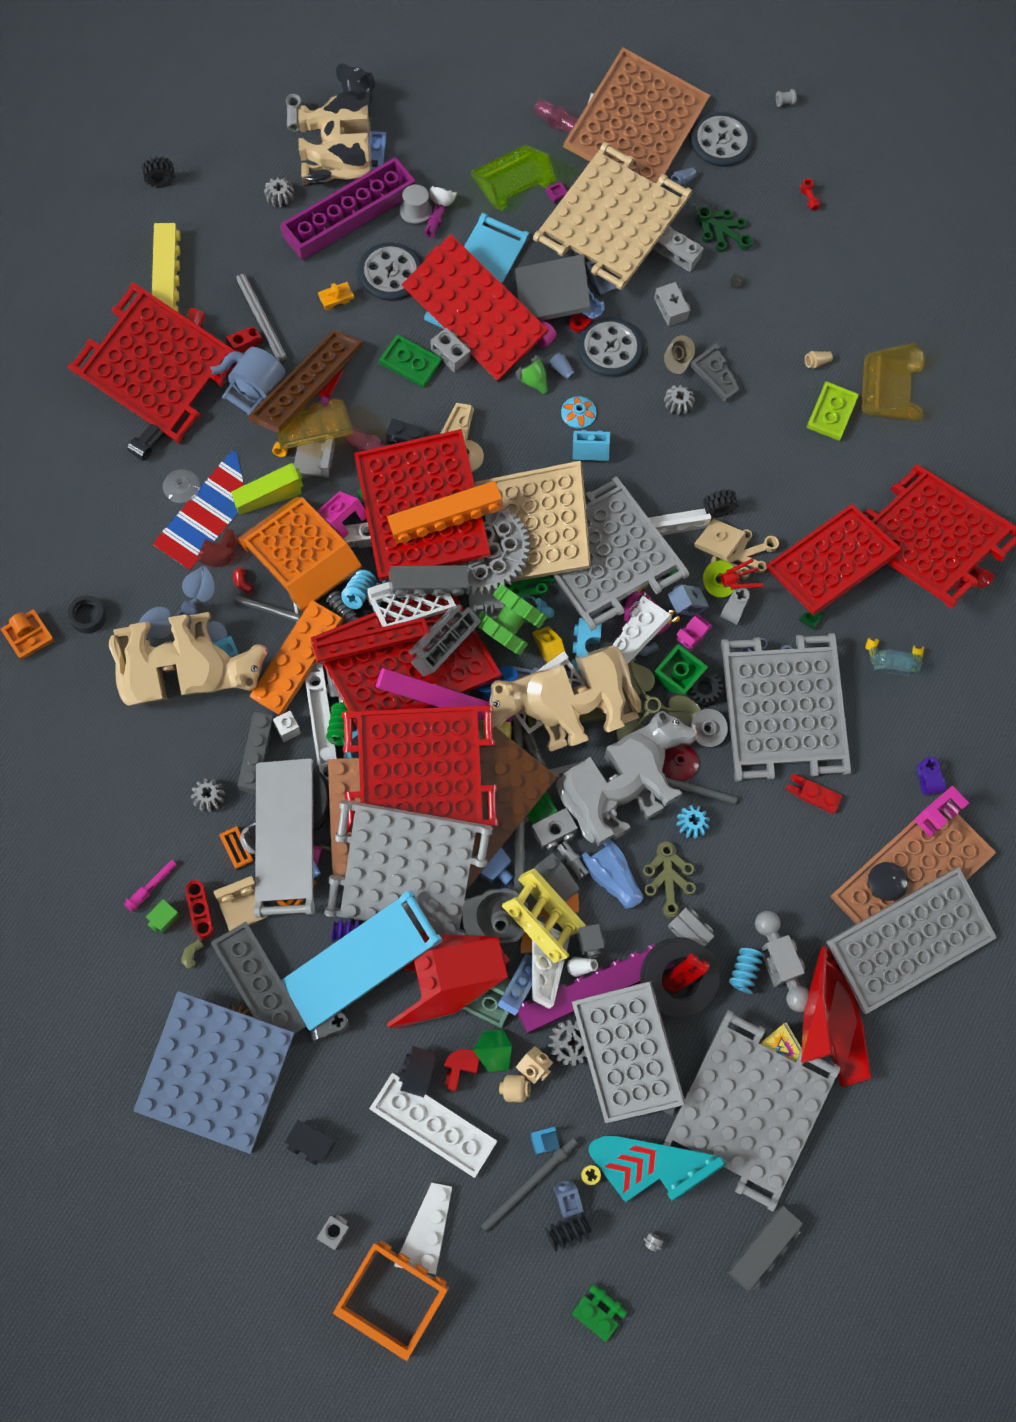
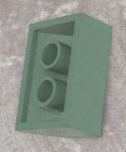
(487, 1005)

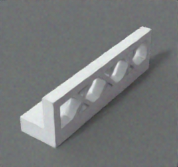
(681, 521)

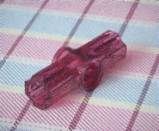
(556, 116)
(363, 441)

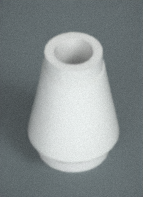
(579, 966)

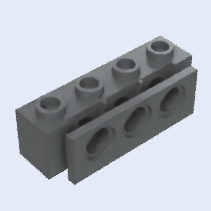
(446, 642)

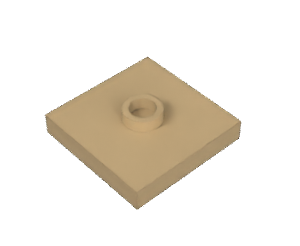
(720, 539)

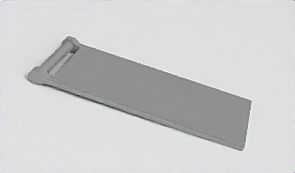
(284, 836)

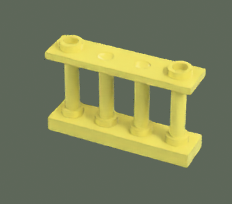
(554, 905)

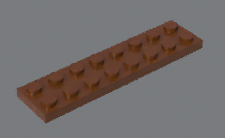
(305, 381)

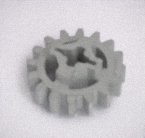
(571, 1051)

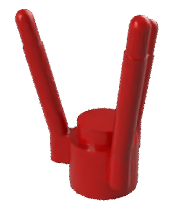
(731, 577)

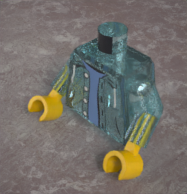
(894, 661)

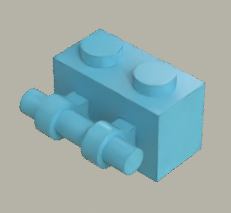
(591, 445)

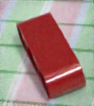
(195, 901)

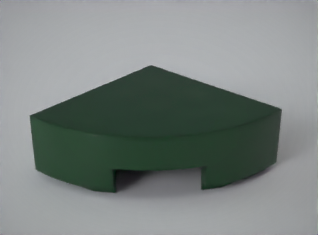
(811, 620)

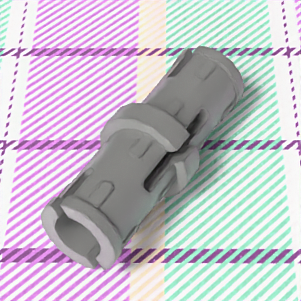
(573, 860)

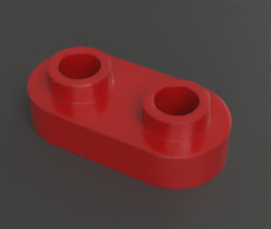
(581, 319)

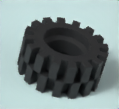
(158, 172)
(720, 503)
(711, 697)

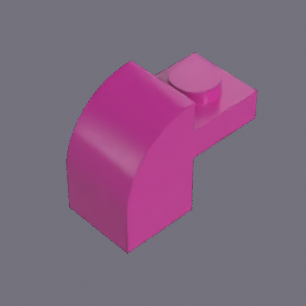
(694, 632)

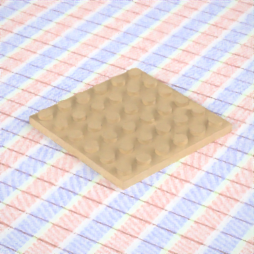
(554, 514)

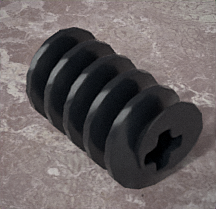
(569, 1231)

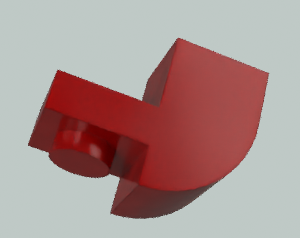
(460, 1061)

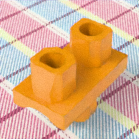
(336, 295)

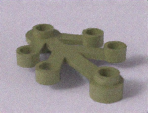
(668, 875)

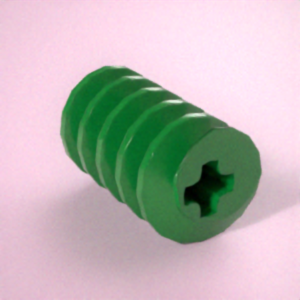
(335, 730)

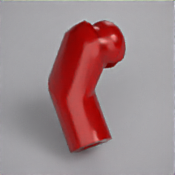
(239, 581)

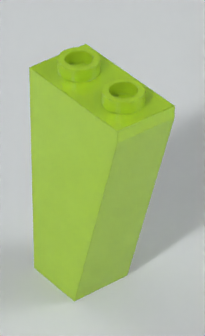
(268, 489)

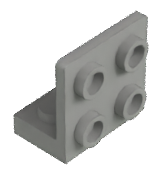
(315, 458)

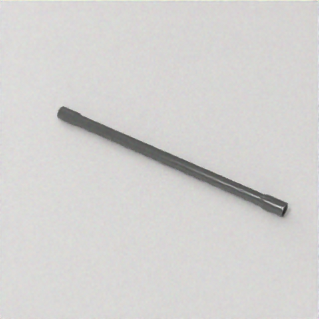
(519, 831)

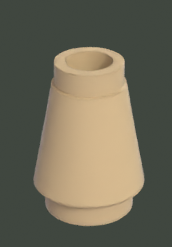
(817, 358)

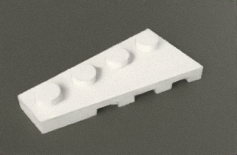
(641, 628)
(545, 973)
(427, 1231)

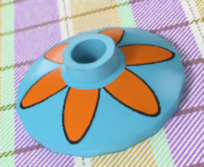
(576, 418)

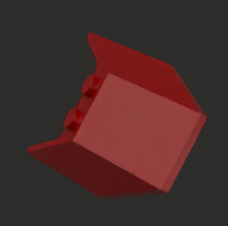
(453, 976)
(834, 1023)

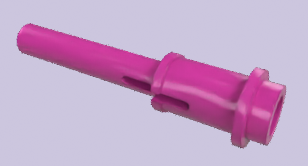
(134, 901)

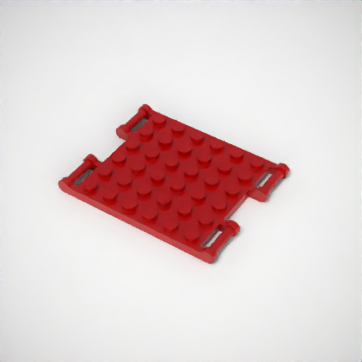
(153, 362)
(940, 534)
(422, 761)

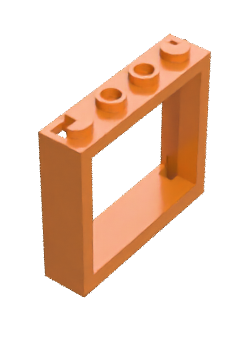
(372, 1330)

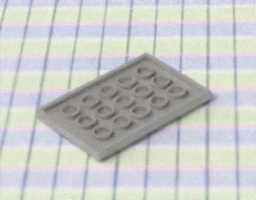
(628, 1052)

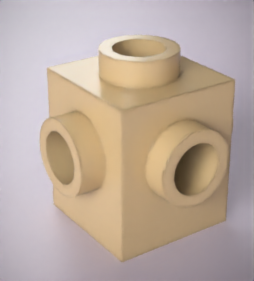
(535, 1065)

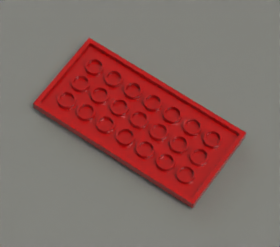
(475, 307)

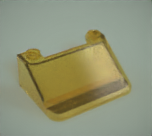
(889, 382)

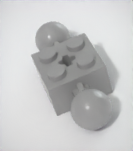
(782, 960)

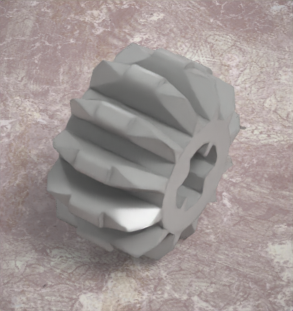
(279, 192)
(679, 399)
(202, 800)

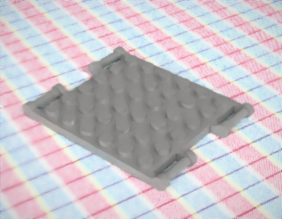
(623, 555)
(785, 706)
(402, 853)
(751, 1108)

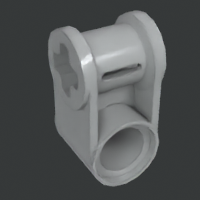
(735, 607)

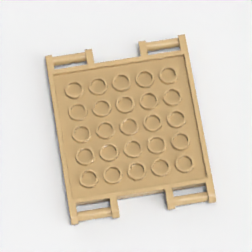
(612, 216)

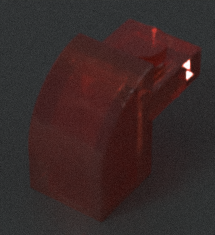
(218, 554)

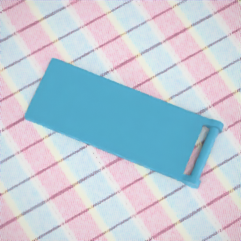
(493, 249)
(359, 961)

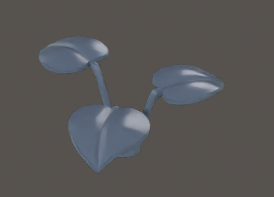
(195, 585)

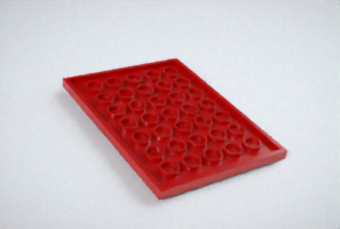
(409, 476)
(357, 675)

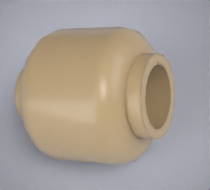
(515, 1088)

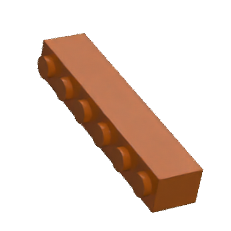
(445, 512)

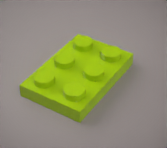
(832, 411)

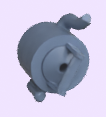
(253, 376)

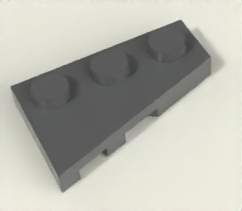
(713, 370)

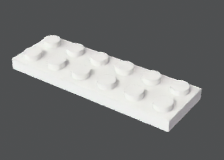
(434, 1126)

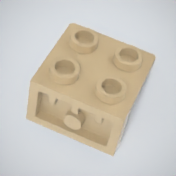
(238, 903)

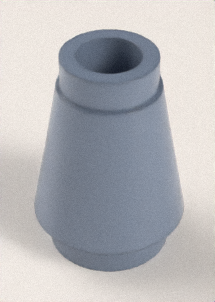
(683, 176)
(561, 365)

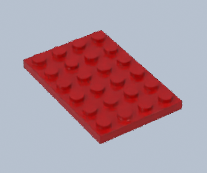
(833, 559)

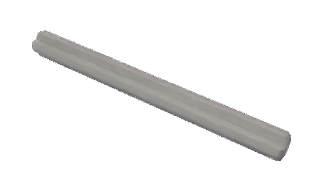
(261, 317)

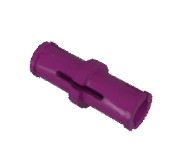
(434, 220)

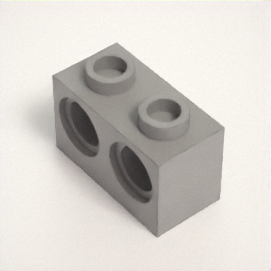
(448, 351)

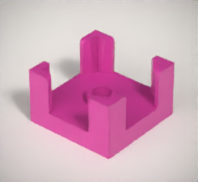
(338, 509)
(943, 804)

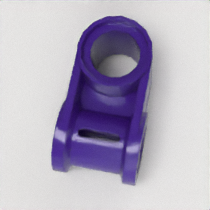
(930, 778)

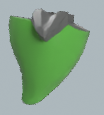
(534, 375)

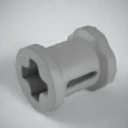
(786, 98)

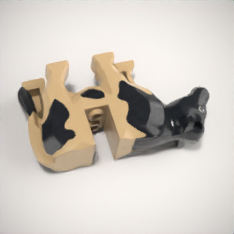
(344, 130)

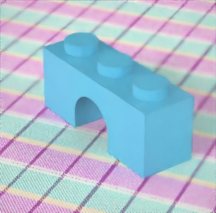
(584, 638)

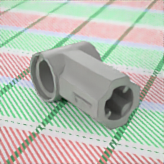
(293, 112)

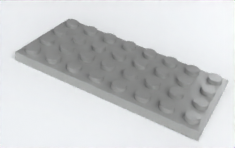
(911, 940)

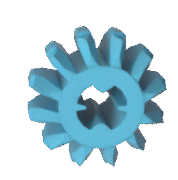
(697, 817)

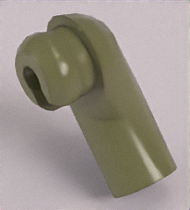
(188, 954)

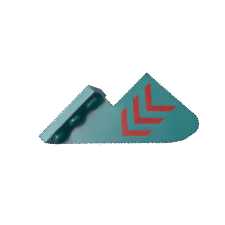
(637, 1164)

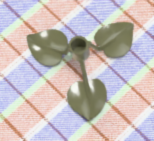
(643, 681)

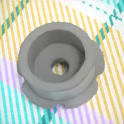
(653, 1242)

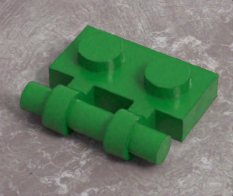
(596, 1319)

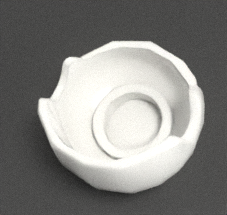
(441, 196)

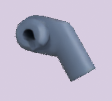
(649, 649)

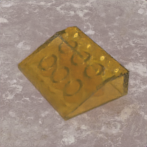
(316, 424)

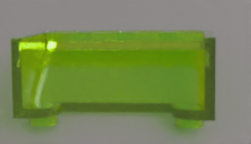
(513, 174)

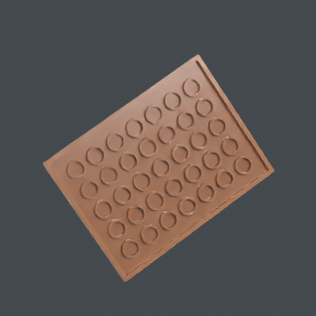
(639, 114)

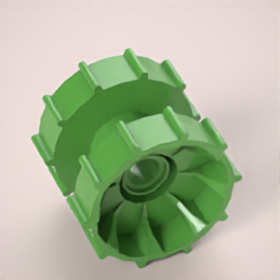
(510, 619)

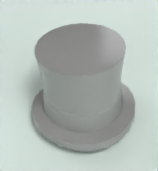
(415, 206)

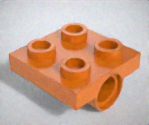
(26, 634)

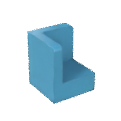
(545, 1140)

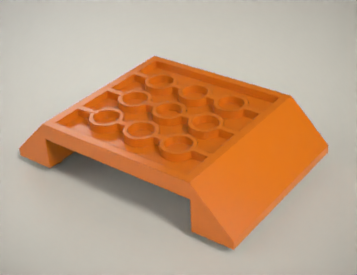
(301, 551)

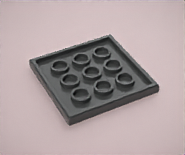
(554, 287)

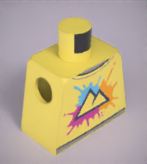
(783, 1042)

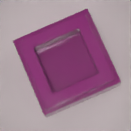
(556, 192)

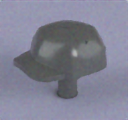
(486, 916)

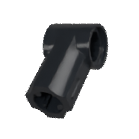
(142, 446)

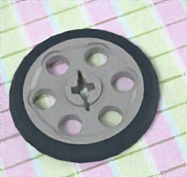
(734, 124)
(373, 256)
(601, 327)

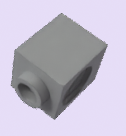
(324, 1235)

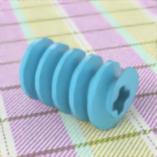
(357, 589)
(745, 968)

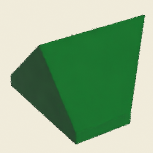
(494, 1050)

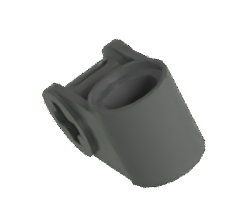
(328, 1028)

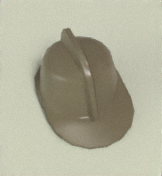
(679, 354)

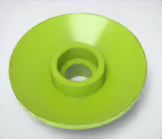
(709, 579)

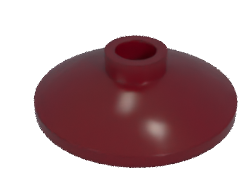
(677, 770)

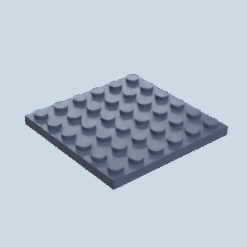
(214, 1072)

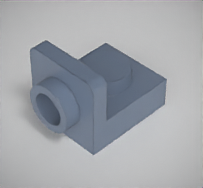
(568, 1198)

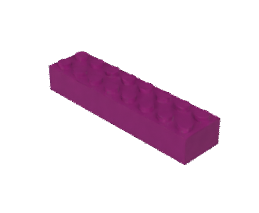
(347, 209)

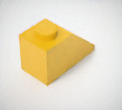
(548, 643)

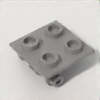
(485, 603)

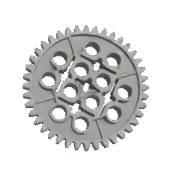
(510, 559)

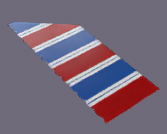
(203, 515)

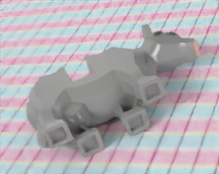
(638, 776)

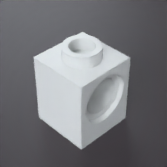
(286, 726)

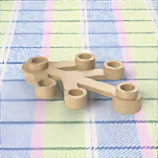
(743, 555)

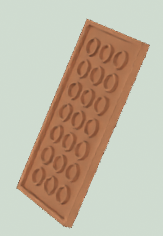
(921, 860)

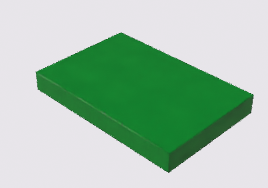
(410, 361)

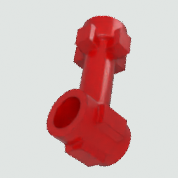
(806, 189)

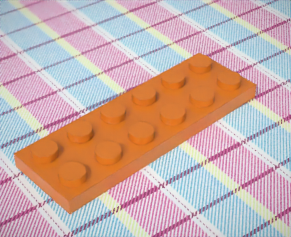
(294, 659)

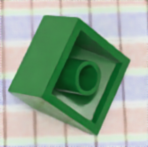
(679, 671)

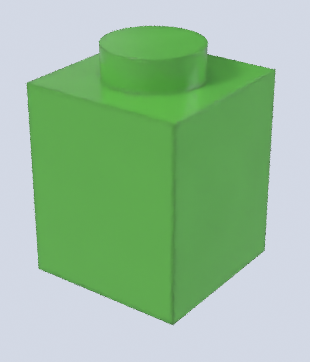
(162, 917)

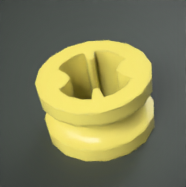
(596, 1173)

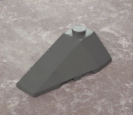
(557, 877)

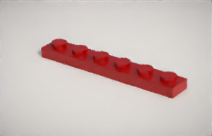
(369, 640)

